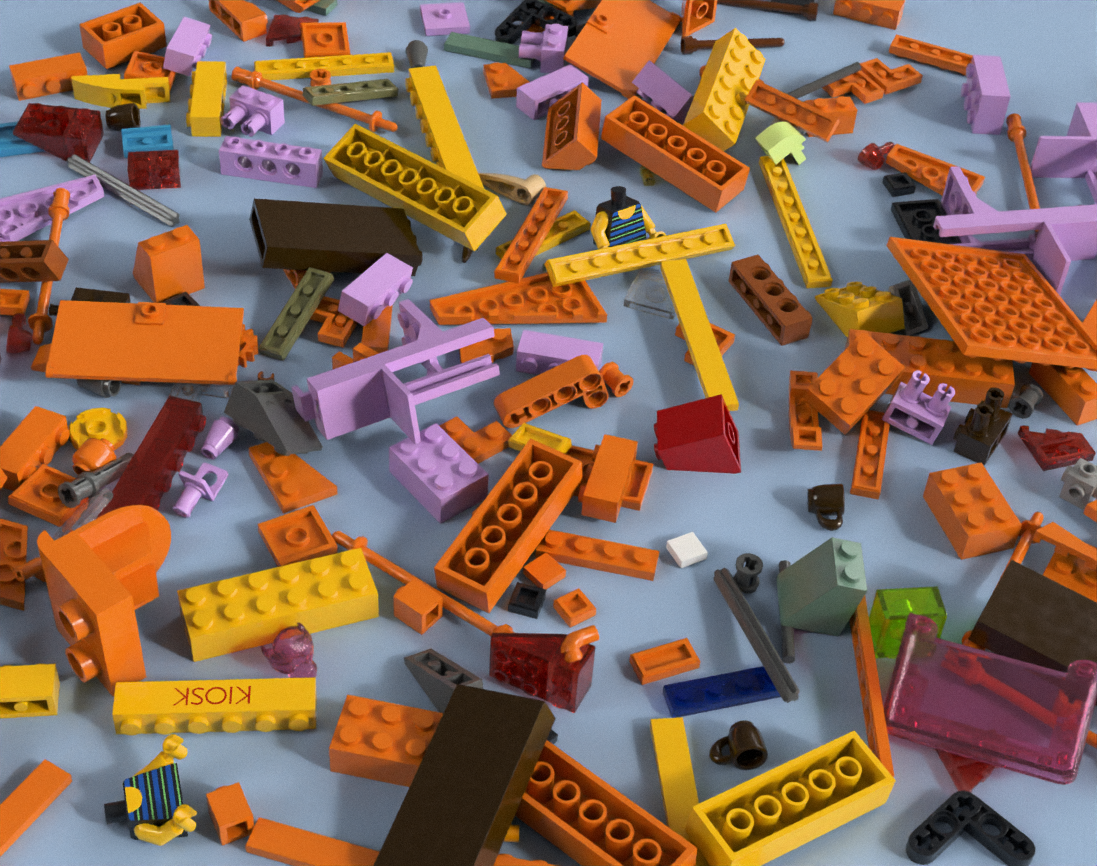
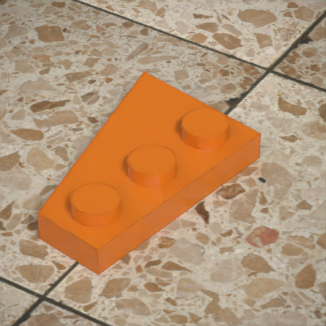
(290, 478)

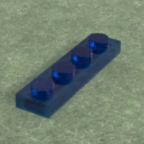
(719, 692)

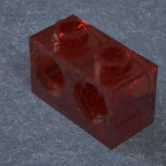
(154, 169)

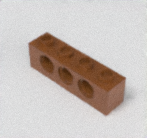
(31, 261)
(770, 299)

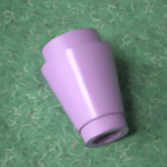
(220, 436)

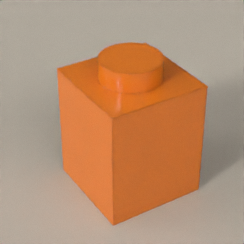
(417, 606)
(230, 813)

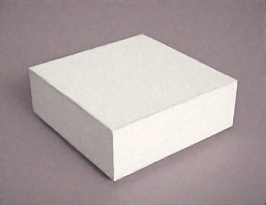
(686, 550)

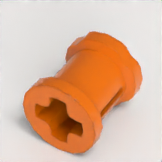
(616, 379)

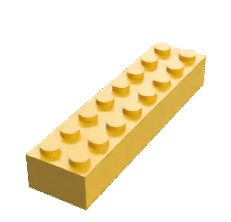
(416, 185)

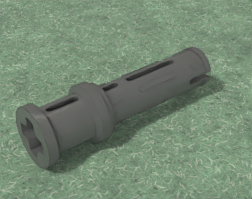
(90, 483)

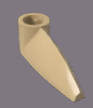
(514, 188)

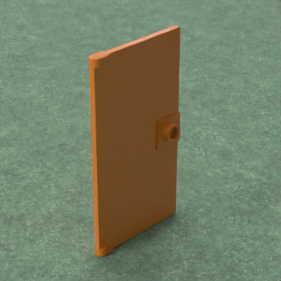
(621, 41)
(146, 342)

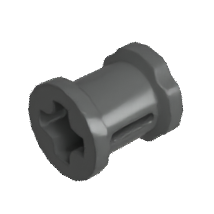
(1024, 403)
(751, 571)

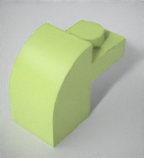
(781, 140)

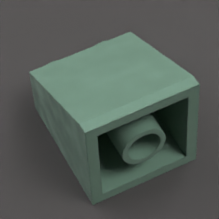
(823, 587)

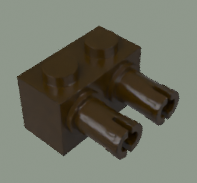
(983, 428)

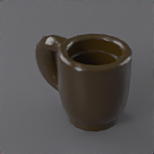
(123, 117)
(827, 501)
(745, 747)

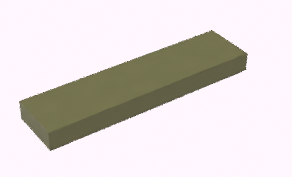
(350, 92)
(296, 314)

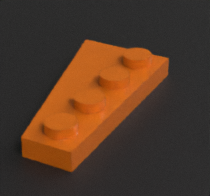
(927, 169)

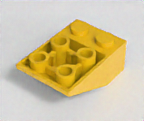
(862, 308)

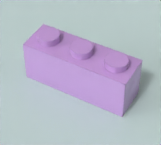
(187, 46)
(663, 91)
(543, 92)
(375, 289)
(544, 351)

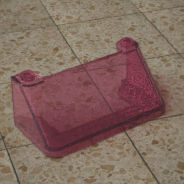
(990, 705)

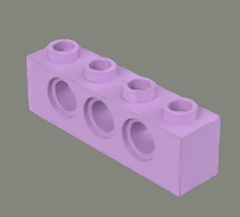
(271, 161)

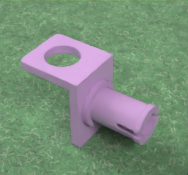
(197, 487)

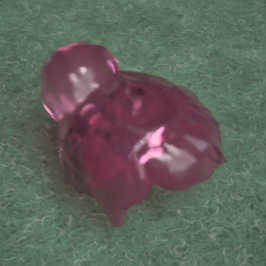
(292, 652)

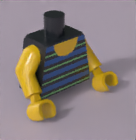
(621, 221)
(155, 799)

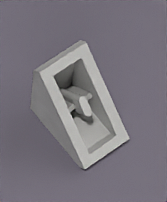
(912, 309)

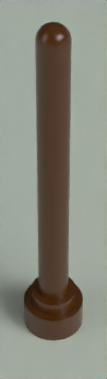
(809, 10)
(689, 44)

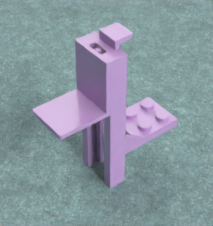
(1071, 154)
(1061, 237)
(371, 392)

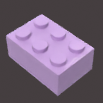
(985, 94)
(438, 473)

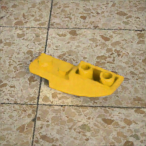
(112, 90)

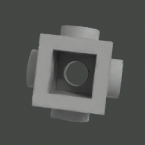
(1080, 483)

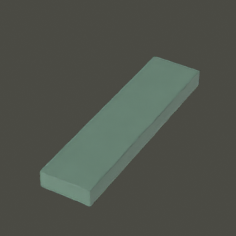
(486, 49)

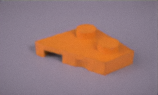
(502, 80)
(497, 347)

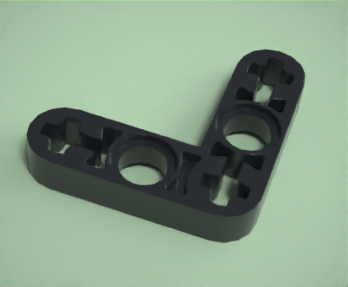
(531, 13)
(971, 822)

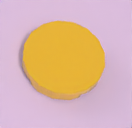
(98, 424)

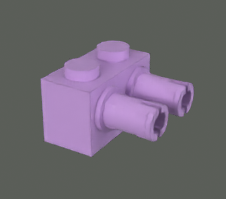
(547, 47)
(254, 111)
(917, 411)

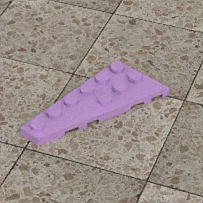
(28, 211)

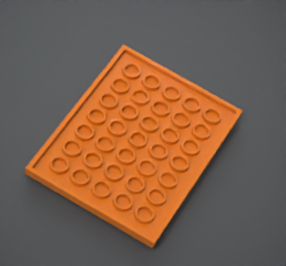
(996, 304)

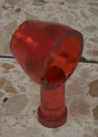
(873, 156)
(18, 338)

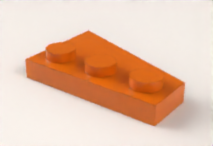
(12, 554)

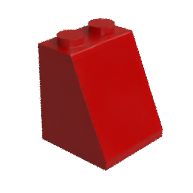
(698, 437)

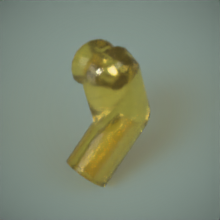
(647, 176)

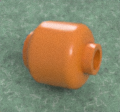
(93, 455)

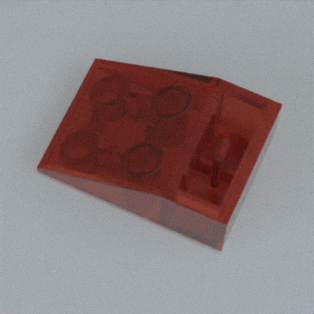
(61, 130)
(540, 669)

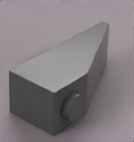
(439, 676)

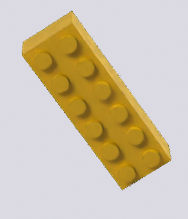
(721, 93)
(258, 605)
(790, 804)

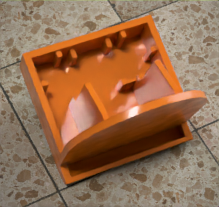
(97, 584)

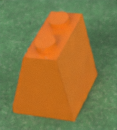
(169, 264)

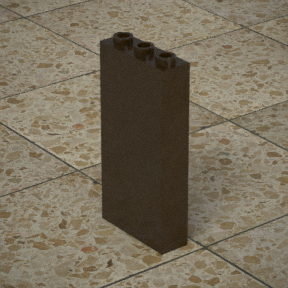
(330, 236)
(1037, 621)
(469, 781)

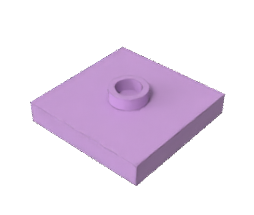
(444, 18)

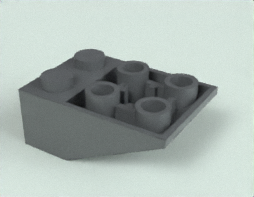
(272, 416)

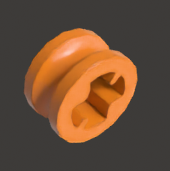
(320, 77)

